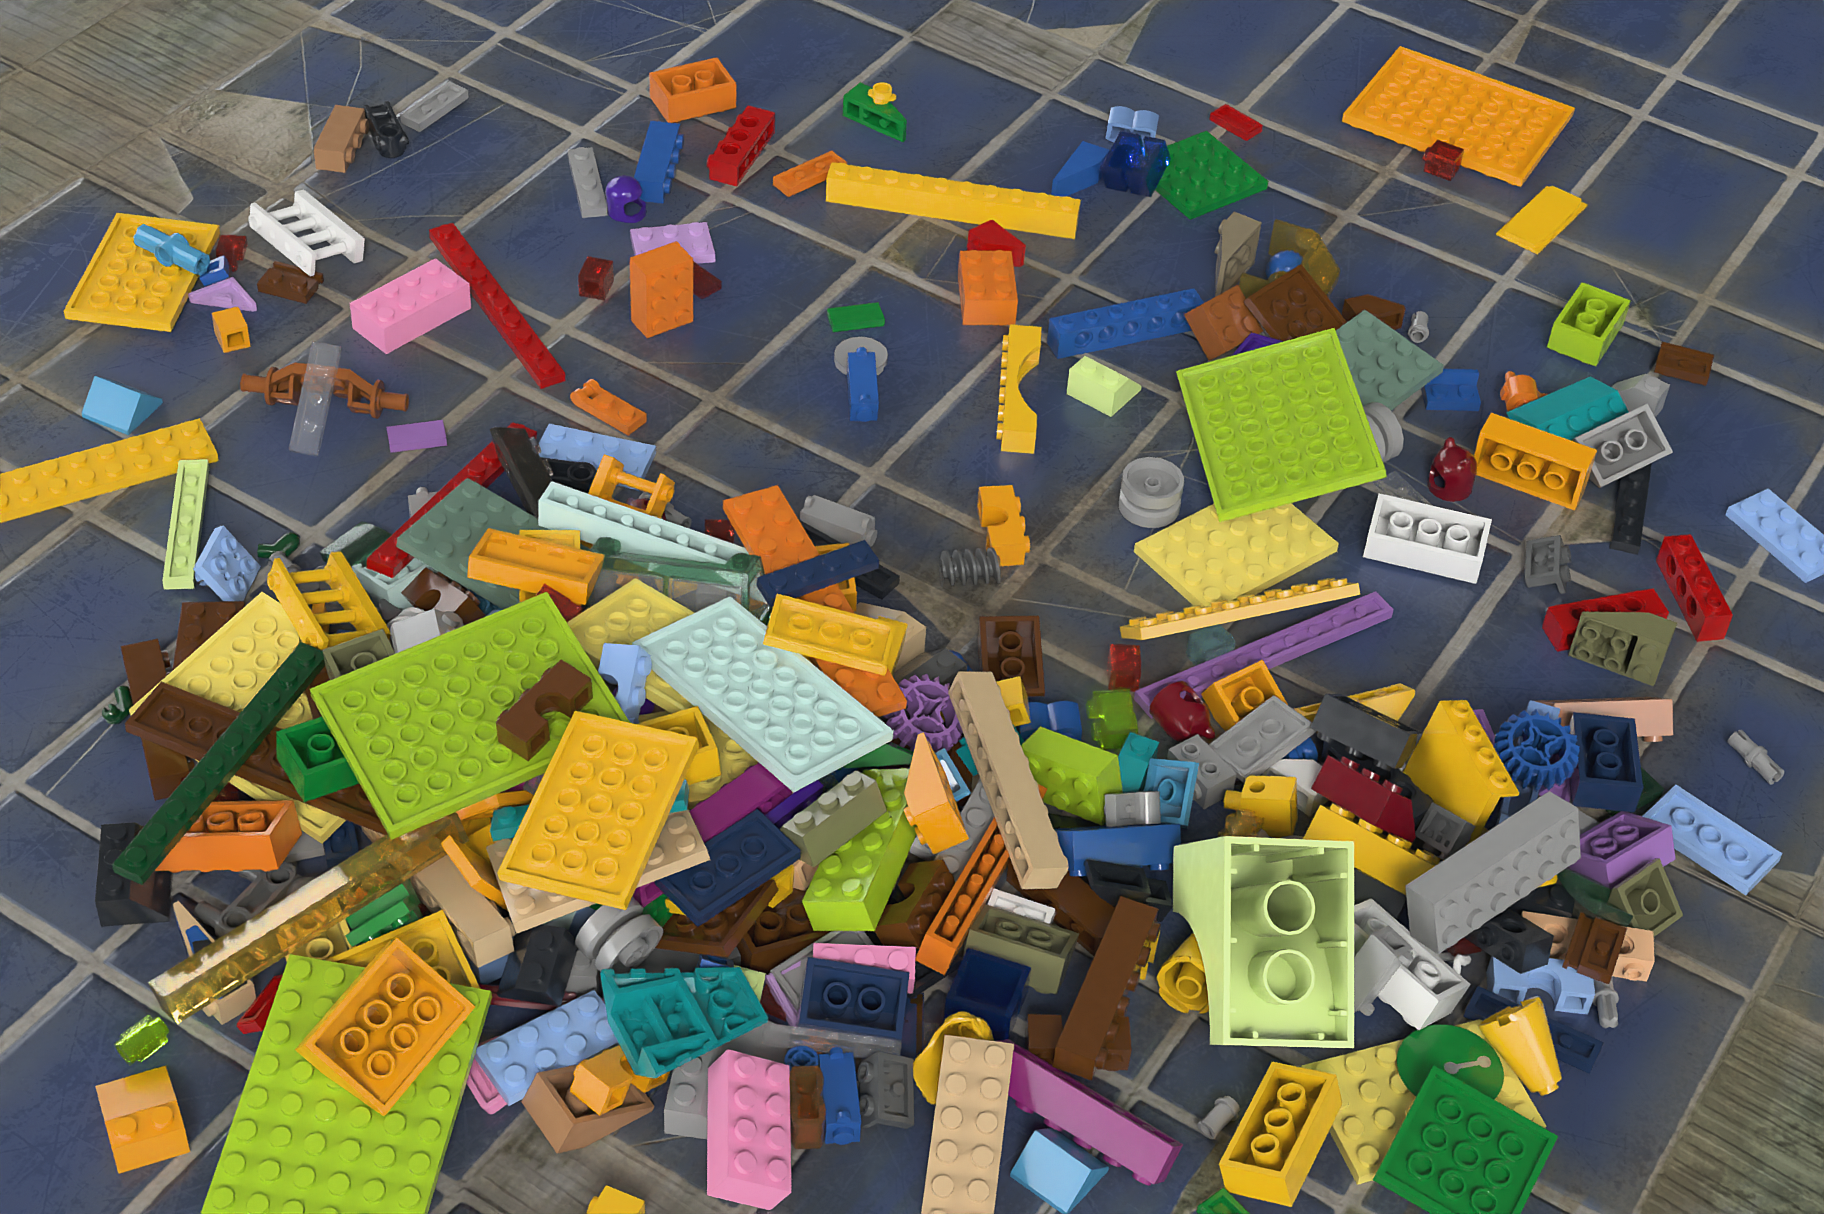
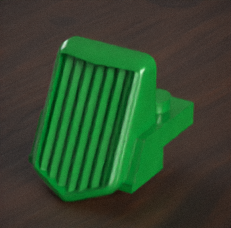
(384, 914)

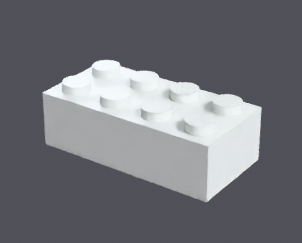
(1427, 538)
(1420, 990)

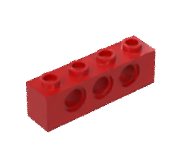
(741, 145)
(1694, 588)
(1562, 619)

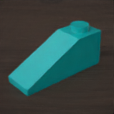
(1135, 760)

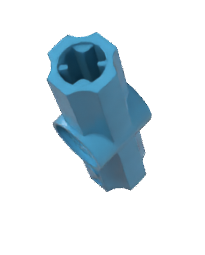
(171, 249)

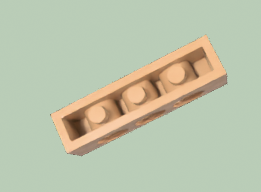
(1635, 956)

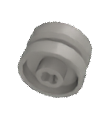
(1385, 430)
(1151, 492)
(619, 937)

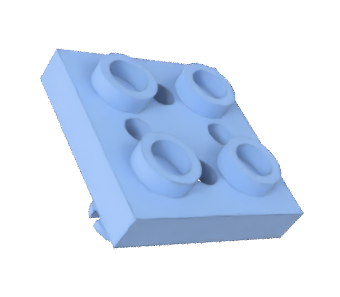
(221, 569)

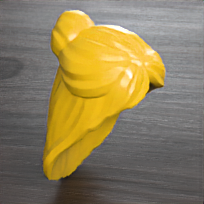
(928, 1064)

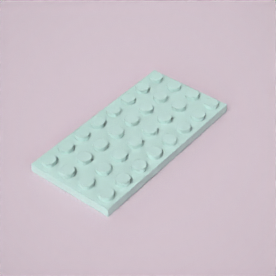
(763, 695)

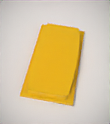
(1542, 219)

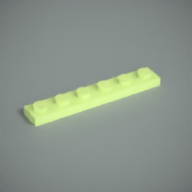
(186, 524)

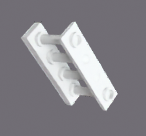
(313, 216)

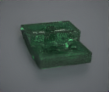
(357, 543)
(1593, 896)

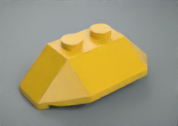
(1388, 700)

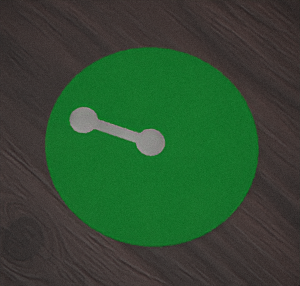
(1454, 1052)

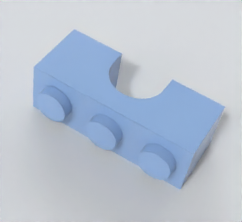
(628, 668)
(1568, 989)

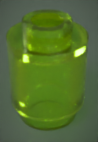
(142, 1039)

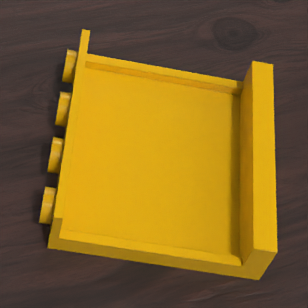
(1460, 765)

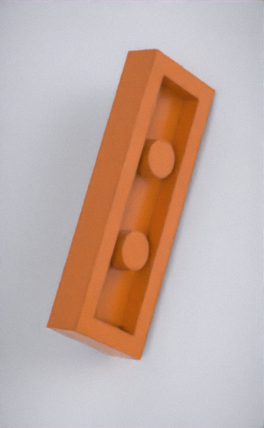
(806, 174)

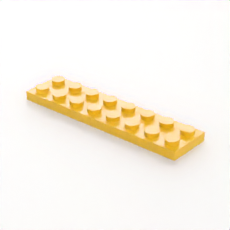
(102, 469)
(1245, 607)

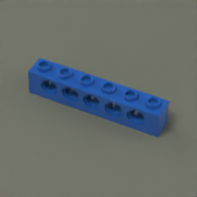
(1121, 323)

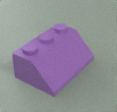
(1623, 847)

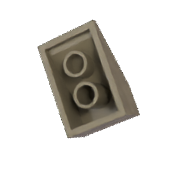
(1235, 250)

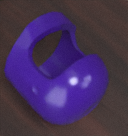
(622, 191)

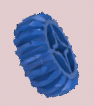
(1540, 742)

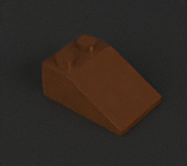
(1012, 649)
(778, 934)

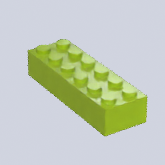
(860, 875)

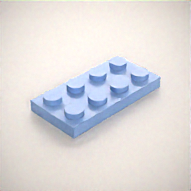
(589, 447)
(1781, 533)
(1714, 840)
(546, 1043)

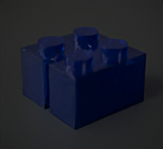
(1130, 166)
(989, 990)

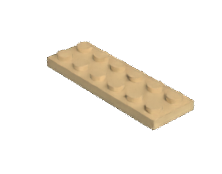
(968, 1127)

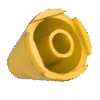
(1184, 979)
(1525, 1044)

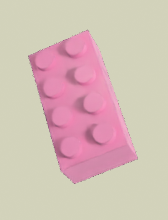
(410, 306)
(748, 1130)

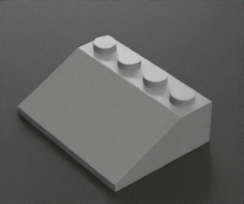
(688, 1090)

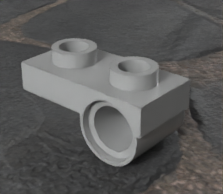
(1132, 808)

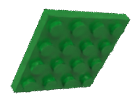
(1206, 176)
(1464, 1152)

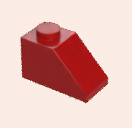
(993, 237)

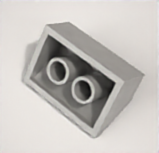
(1625, 445)
(422, 628)

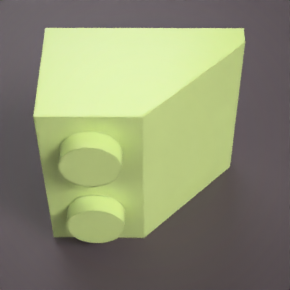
(1100, 386)

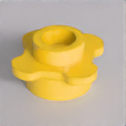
(882, 93)

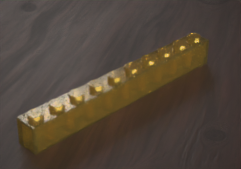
(300, 917)

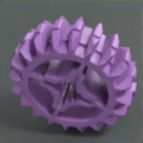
(925, 698)

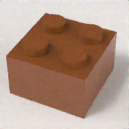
(1222, 322)

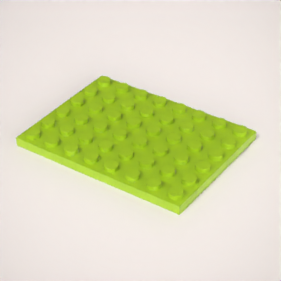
(1279, 425)
(427, 716)
(317, 1147)

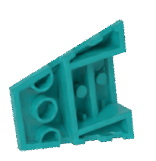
(677, 1015)

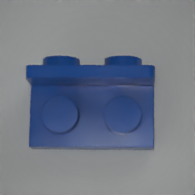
(1453, 391)

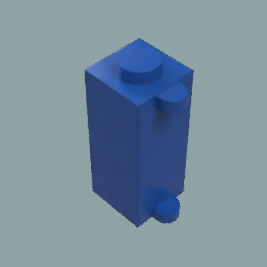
(862, 385)
(840, 1097)

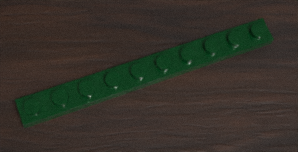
(219, 765)

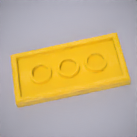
(830, 634)

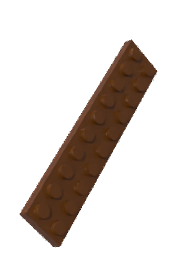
(194, 725)

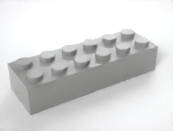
(1493, 872)

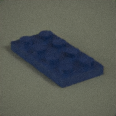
(738, 864)

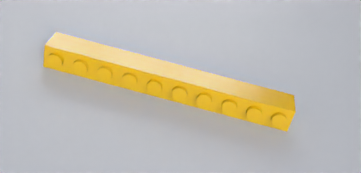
(952, 200)

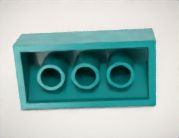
(1572, 409)

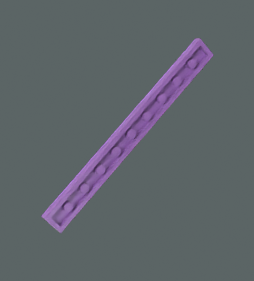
(1278, 646)

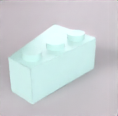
(390, 588)

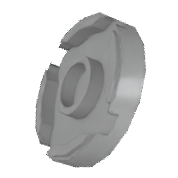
(852, 344)

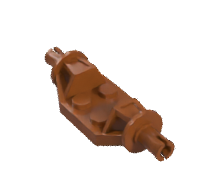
(346, 385)

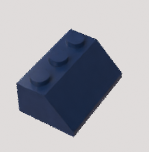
(853, 999)

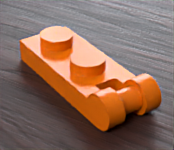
(608, 407)

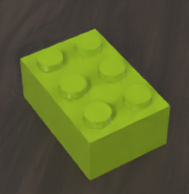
(1588, 324)
(1073, 773)

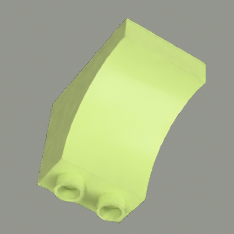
(1272, 937)

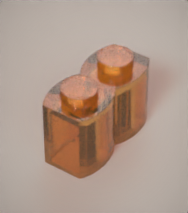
(807, 1107)

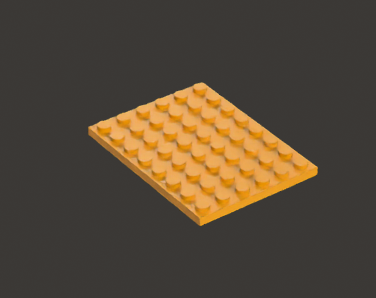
(1427, 99)

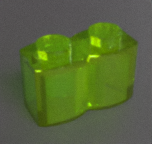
(1111, 717)

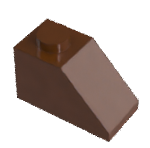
(1385, 310)

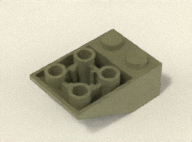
(1624, 643)

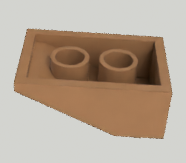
(570, 1122)

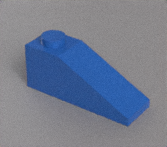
(1080, 170)

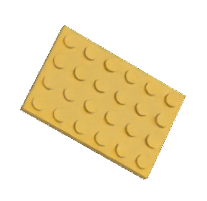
(129, 284)
(599, 810)

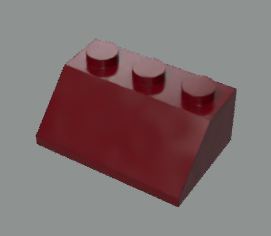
(1366, 797)

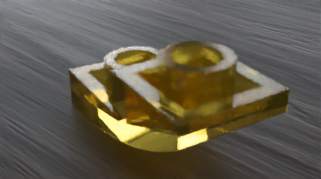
(1242, 824)

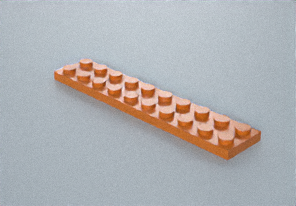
(775, 533)

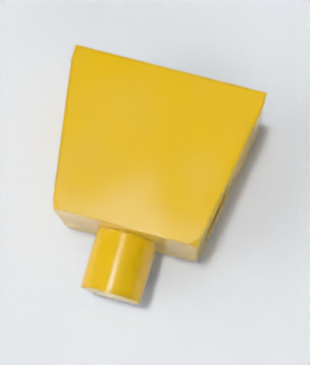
(1270, 798)

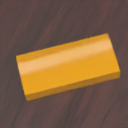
(531, 562)

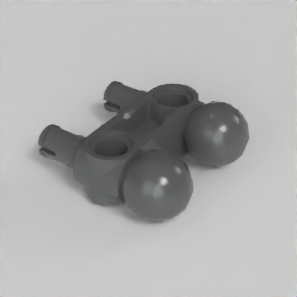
(262, 893)

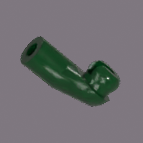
(287, 544)
(120, 711)

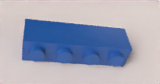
(659, 160)

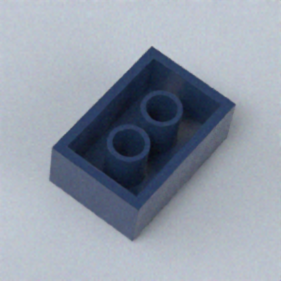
(1608, 763)

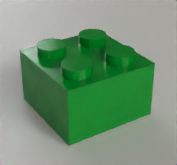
(313, 759)

